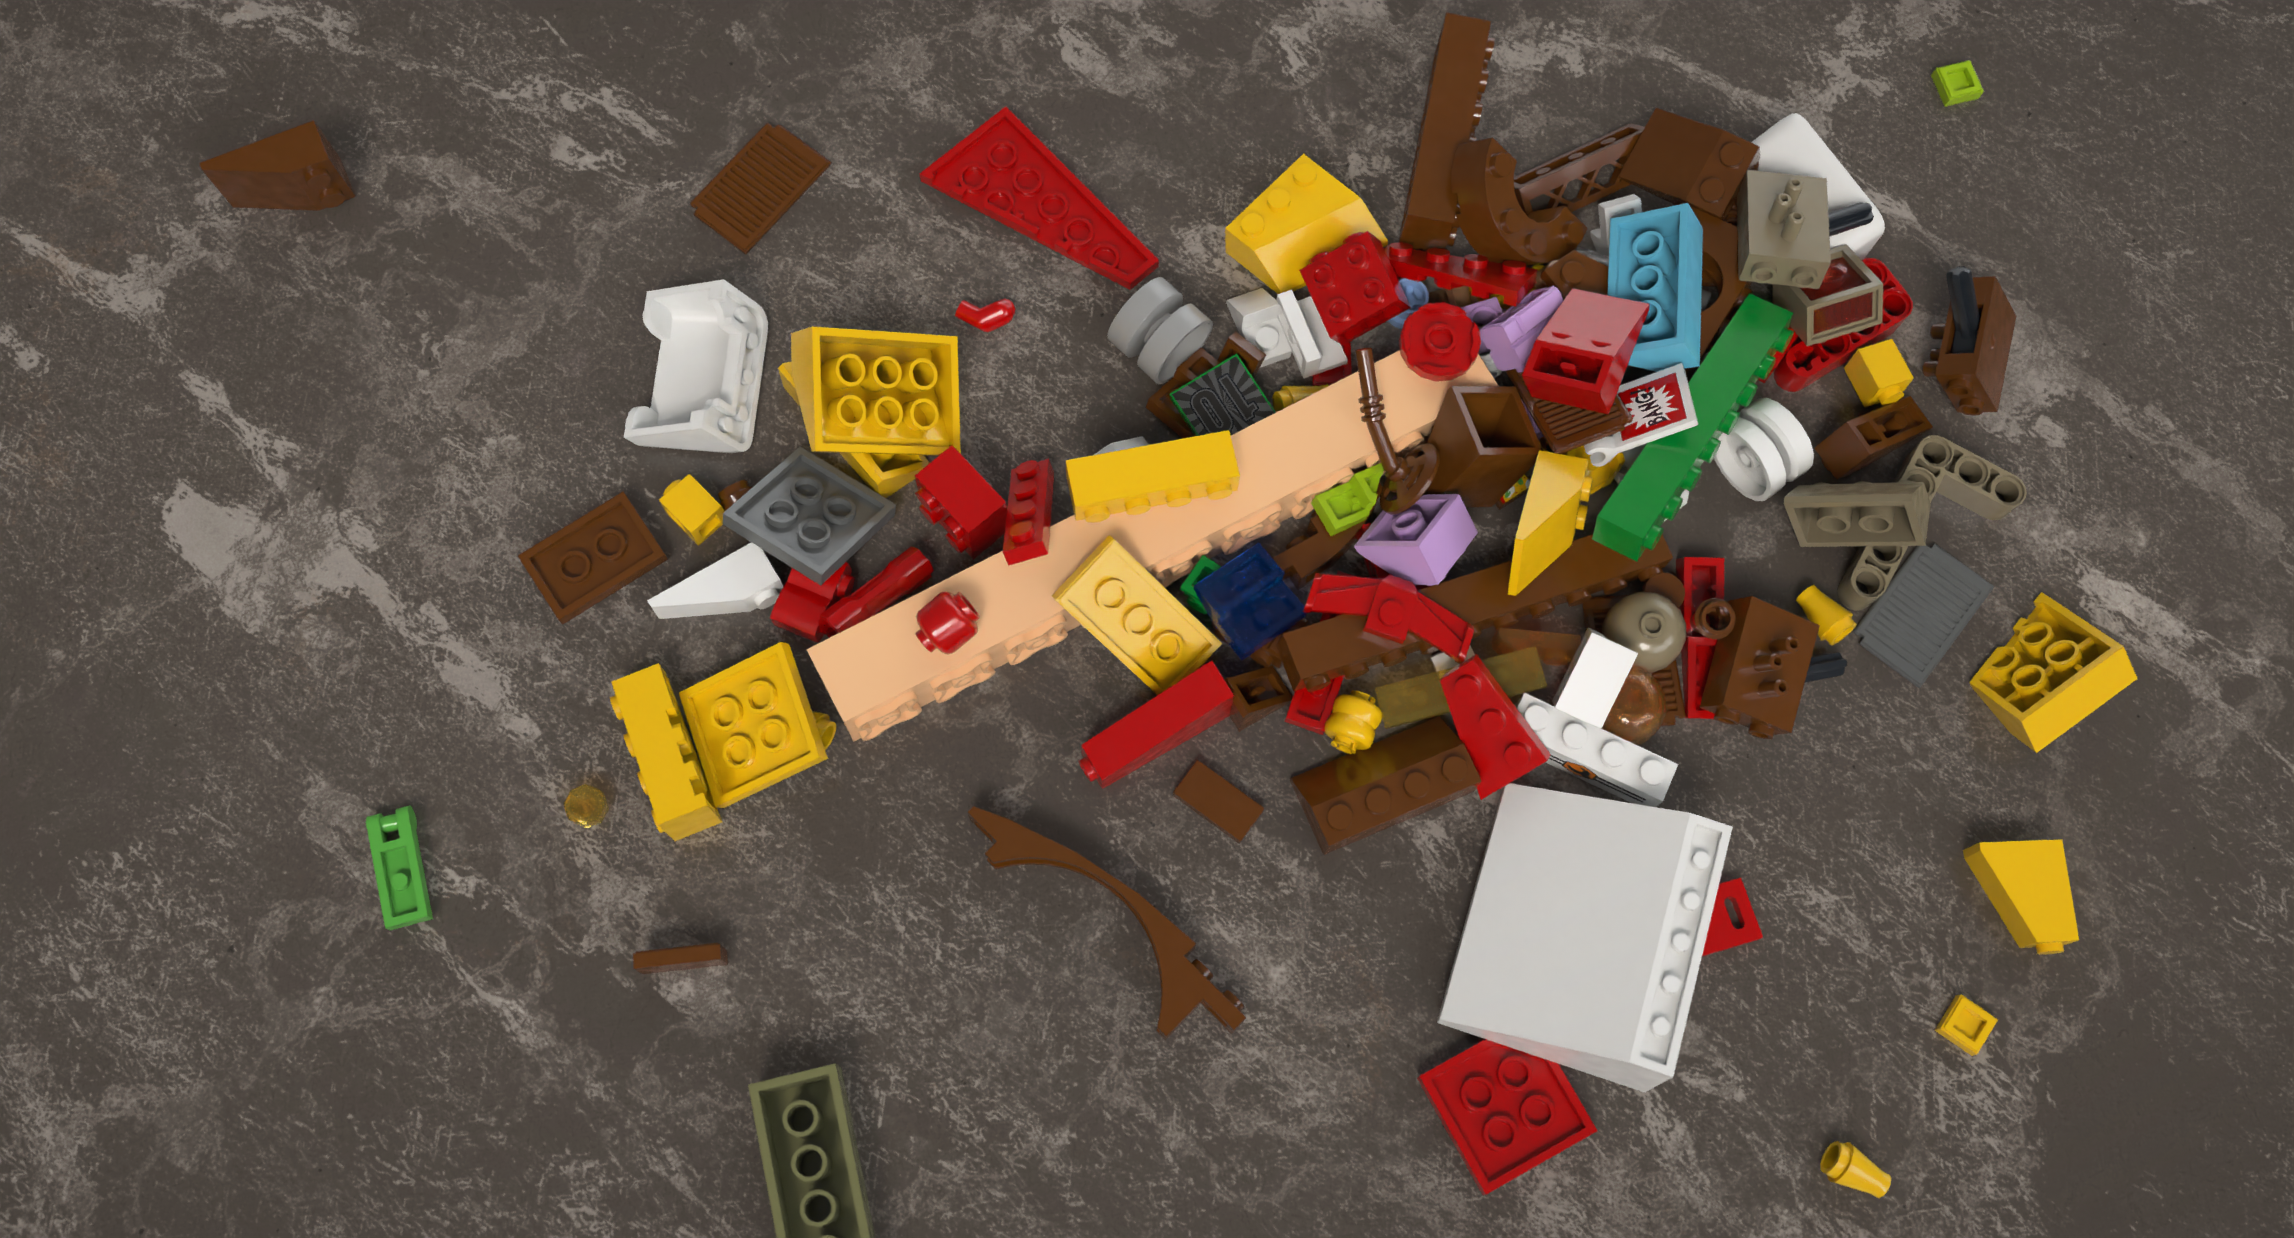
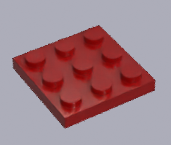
(1505, 1110)

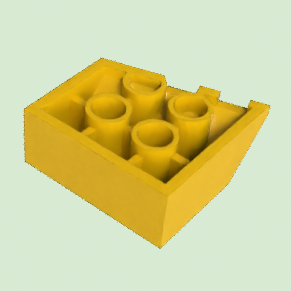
(1293, 222)
(2051, 674)

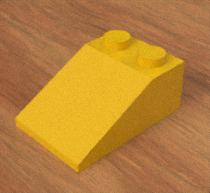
(1549, 515)

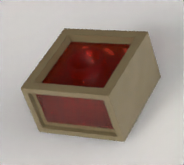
(1843, 304)

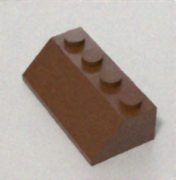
(1385, 784)

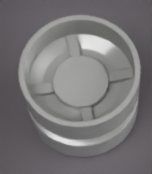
(1159, 329)

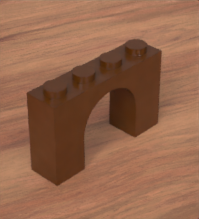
(1721, 266)

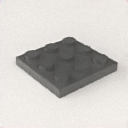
(809, 515)

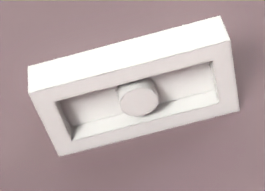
(1308, 336)
(1594, 678)

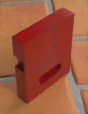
(1721, 933)

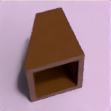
(1482, 443)

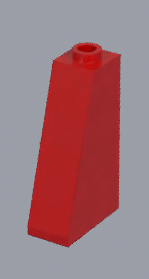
(1158, 726)

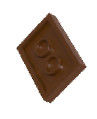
(592, 557)

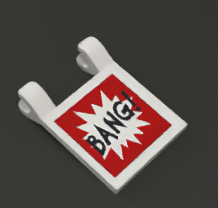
(1659, 408)

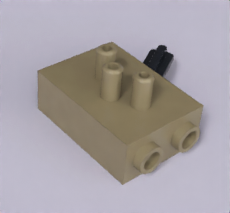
(1789, 229)

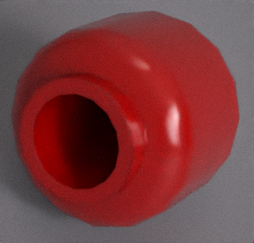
(947, 622)

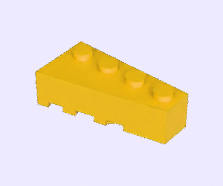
(664, 752)

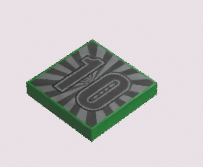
(1222, 399)

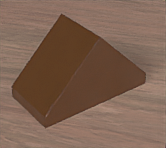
(1256, 696)

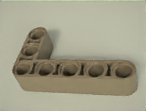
(1944, 479)

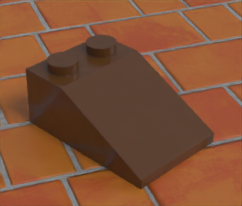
(1690, 163)
(282, 172)

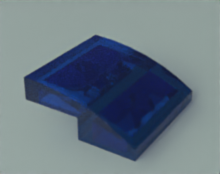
(1249, 601)

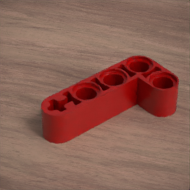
(1844, 347)

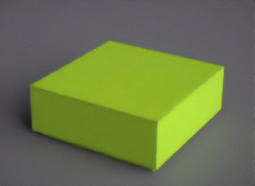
(1957, 83)

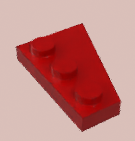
(1490, 726)

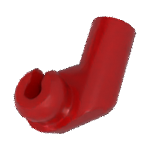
(989, 317)

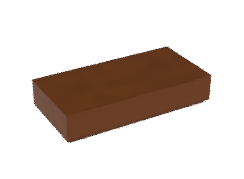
(1218, 801)
(680, 958)

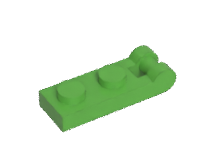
(399, 869)

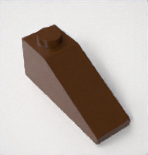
(1872, 437)

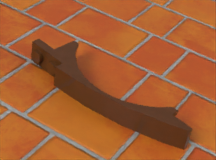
(1182, 982)

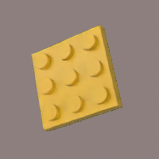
(752, 725)

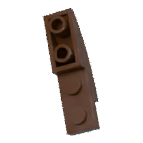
(1319, 552)

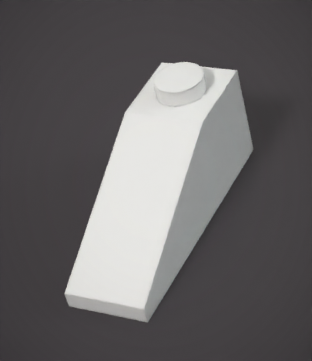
(727, 586)

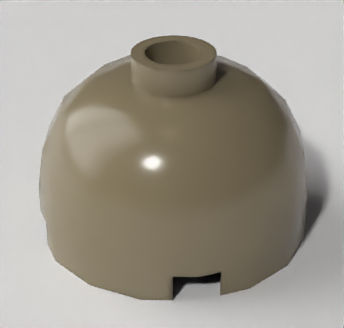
(1647, 626)

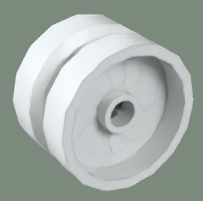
(1764, 450)

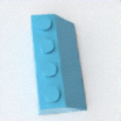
(1659, 263)

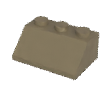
(1859, 514)

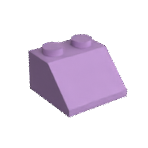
(1421, 540)

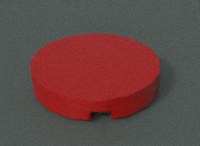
(1439, 342)

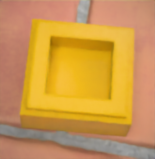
(1966, 1025)

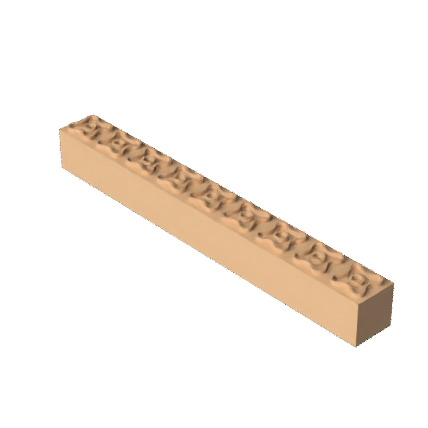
(885, 674)

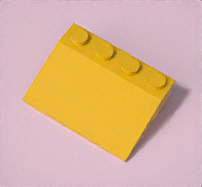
(877, 390)

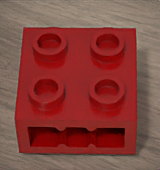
(1354, 287)

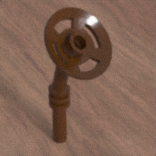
(1401, 473)

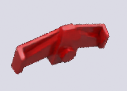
(1391, 610)

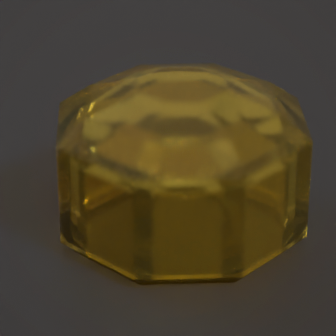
(586, 806)

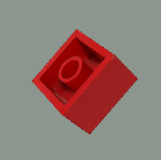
(961, 503)

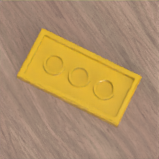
(1136, 617)

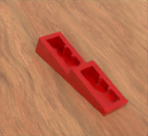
(1701, 581)

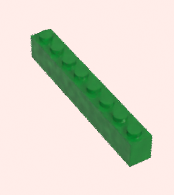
(1672, 463)

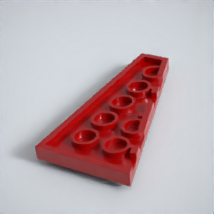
(1026, 187)

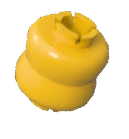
(1353, 722)

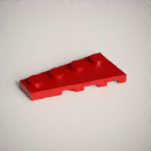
(1474, 270)

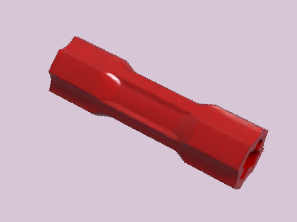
(896, 580)

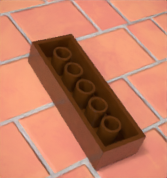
(1448, 120)

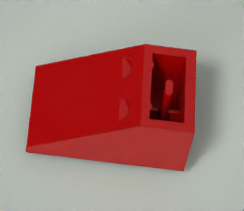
(1585, 350)

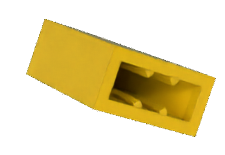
(2028, 890)

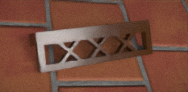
(1573, 165)

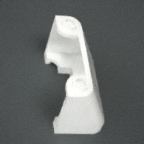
(1797, 149)
(704, 369)

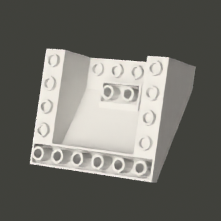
(1587, 932)

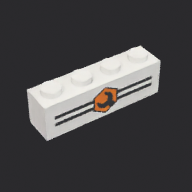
(1598, 754)

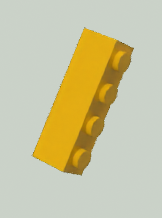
(1152, 476)

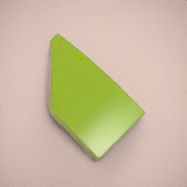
(1349, 502)

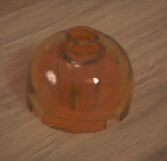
(1638, 708)

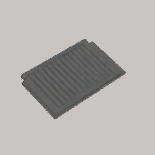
(1922, 612)

